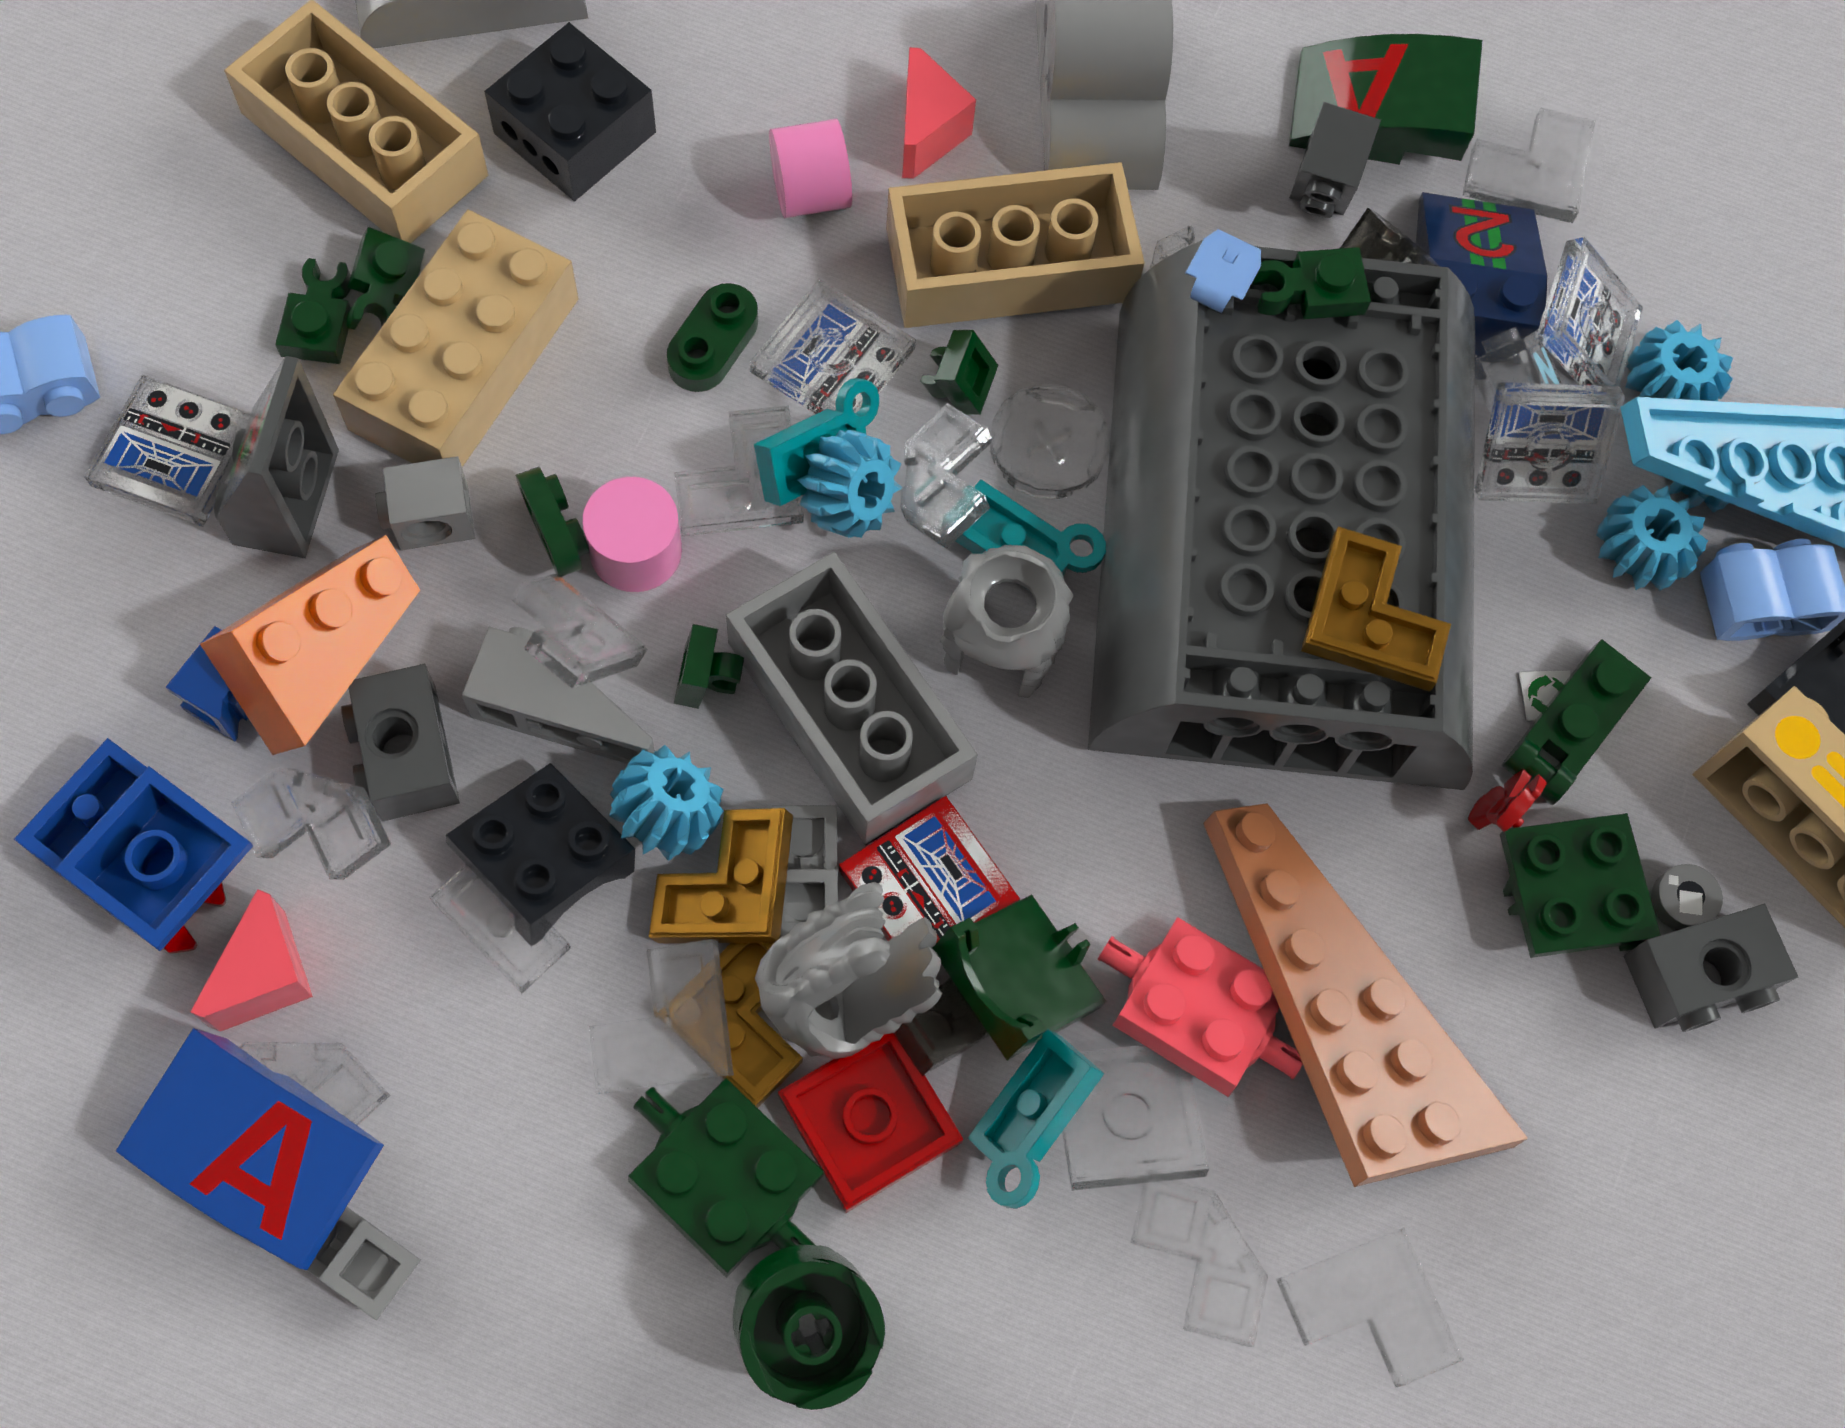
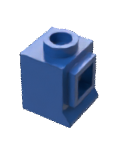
(206, 693)

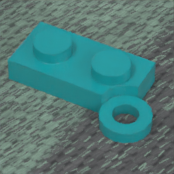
(782, 455)
(1014, 525)
(1032, 1115)

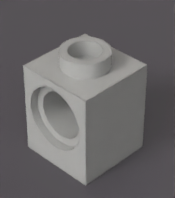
(426, 503)

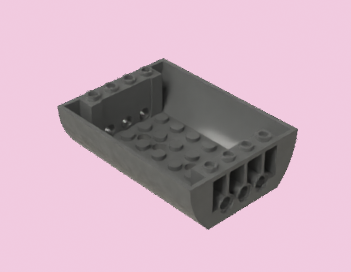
(1207, 508)

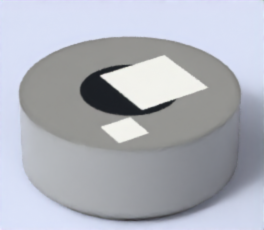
(1686, 896)

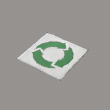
(1539, 689)

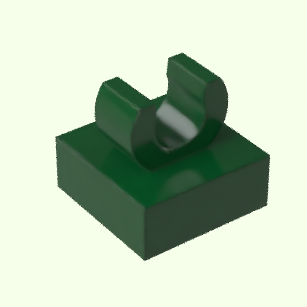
(963, 372)
(705, 669)

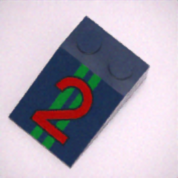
(1493, 254)

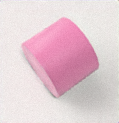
(810, 168)
(632, 534)

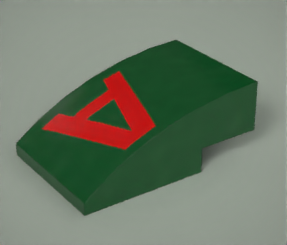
(1412, 82)

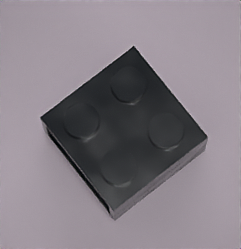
(571, 111)

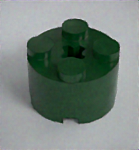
(849, 1326)

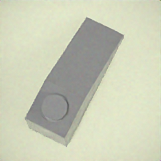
(524, 696)

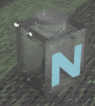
(1513, 360)

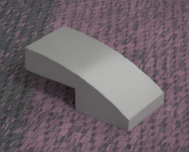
(811, 863)
(363, 1264)

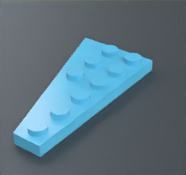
(1752, 455)

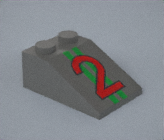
(279, 468)

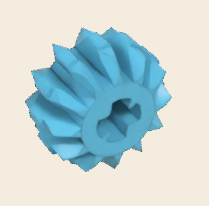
(1679, 365)
(850, 483)
(1651, 537)
(666, 802)

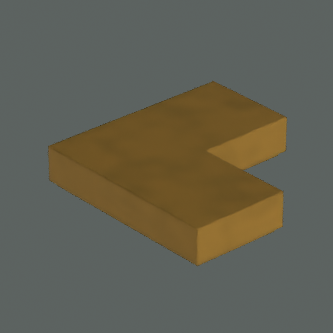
(1359, 627)
(744, 895)
(758, 1052)

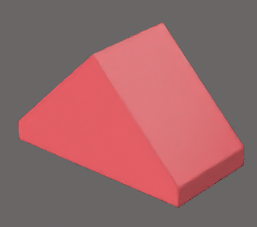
(936, 114)
(256, 970)

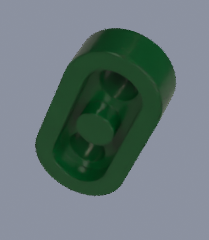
(717, 333)
(561, 538)

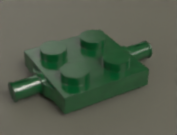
(724, 1175)

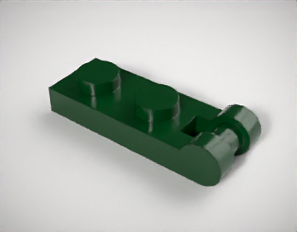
(1578, 719)

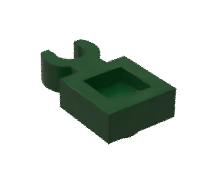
(383, 273)
(1321, 281)
(316, 322)

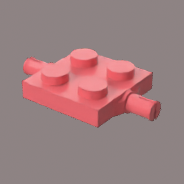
(1200, 1007)

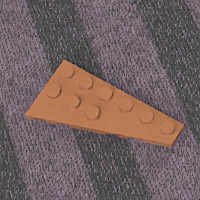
(1371, 1048)

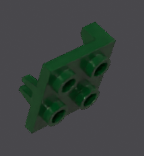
(1578, 886)
(1019, 974)

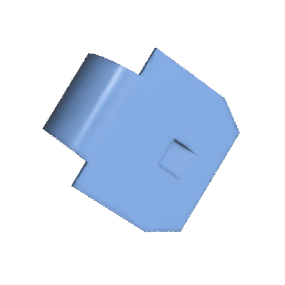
(1223, 269)

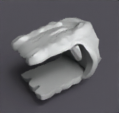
(1021, 648)
(848, 976)

